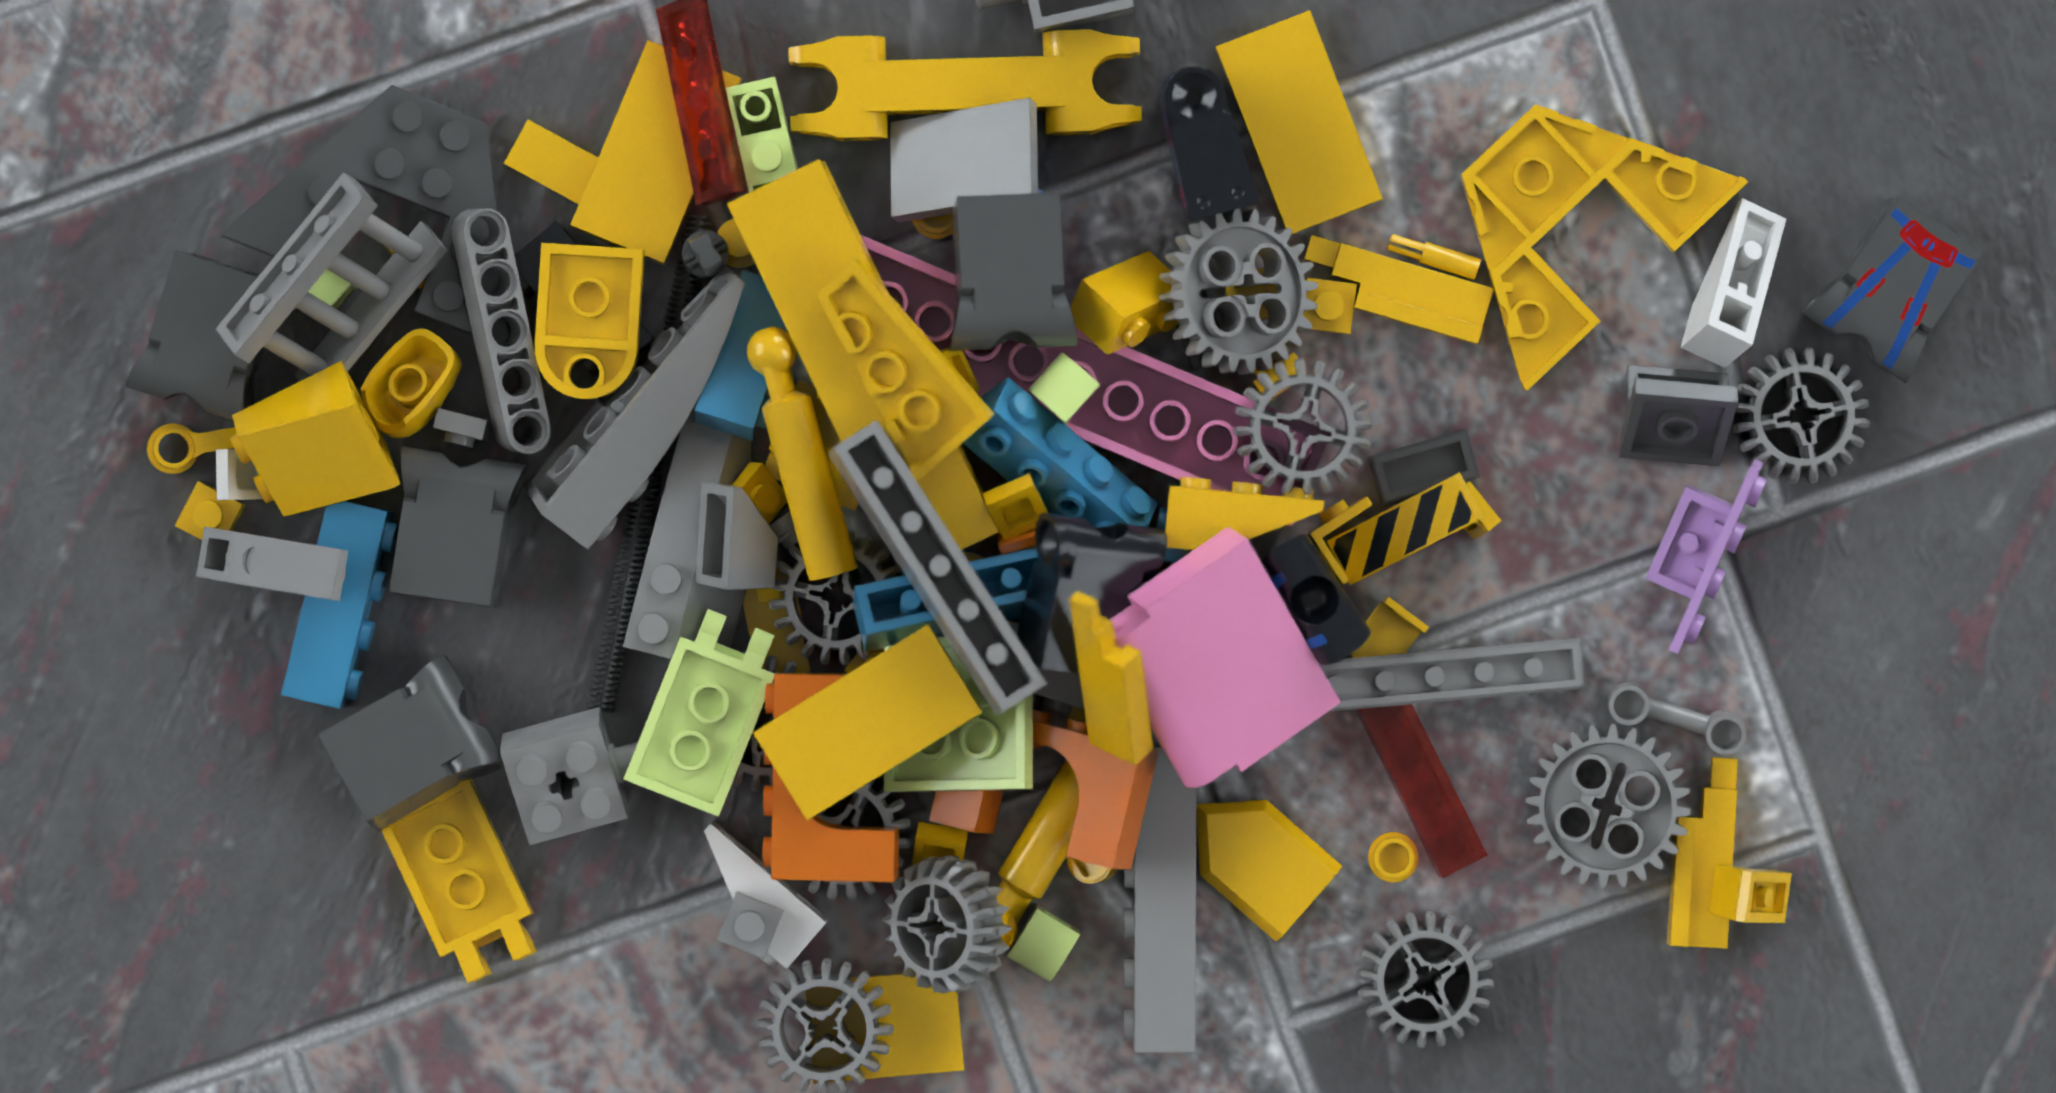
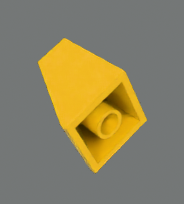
(314, 444)

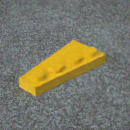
(913, 384)

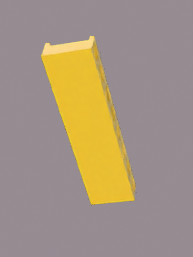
(799, 244)

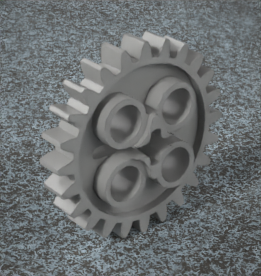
(1243, 337)
(1652, 821)

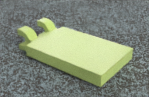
(702, 718)

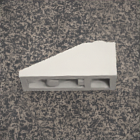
(1735, 286)
(747, 875)

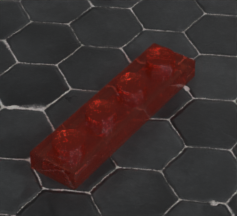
(701, 101)
(1423, 787)

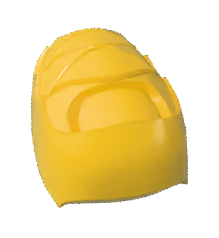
(410, 383)

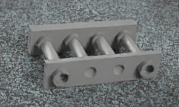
(301, 263)

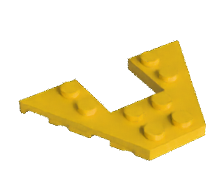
(1534, 181)

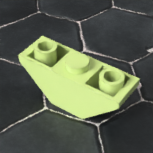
(761, 131)

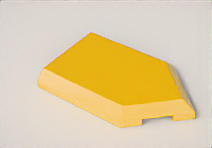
(1261, 862)

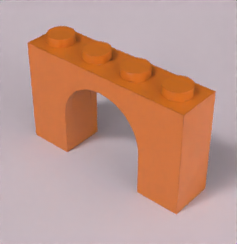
(1109, 804)
(814, 846)

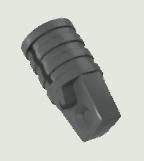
(705, 254)

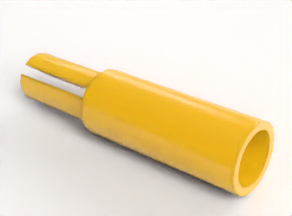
(1436, 256)

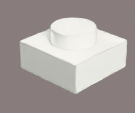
(234, 478)

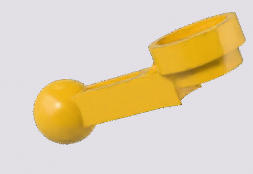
(196, 442)

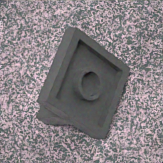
(1676, 415)

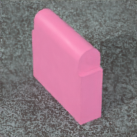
(1221, 661)

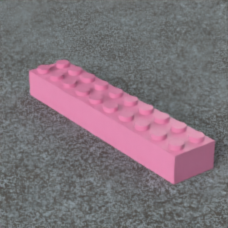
(1142, 404)

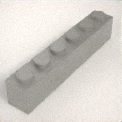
(936, 568)
(1163, 919)

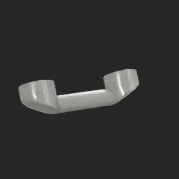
(1721, 729)

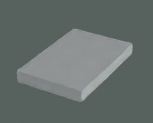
(962, 155)

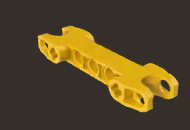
(880, 87)

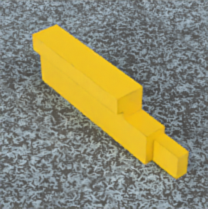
(1406, 290)
(1110, 685)
(1693, 867)

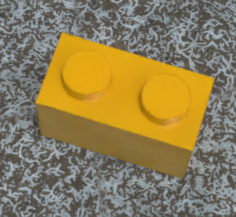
(1123, 303)

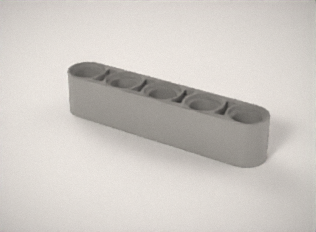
(518, 349)

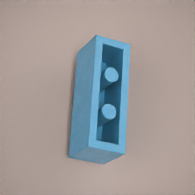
(734, 389)

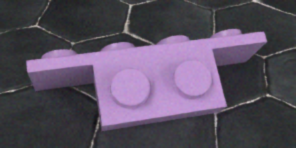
(1695, 544)

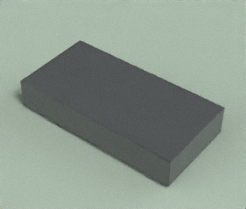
(1421, 465)

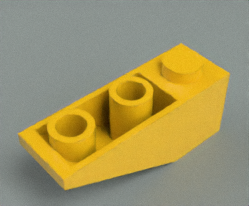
(1200, 513)

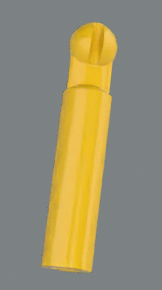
(801, 458)
(1039, 849)

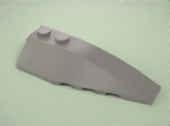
(621, 441)
(667, 597)

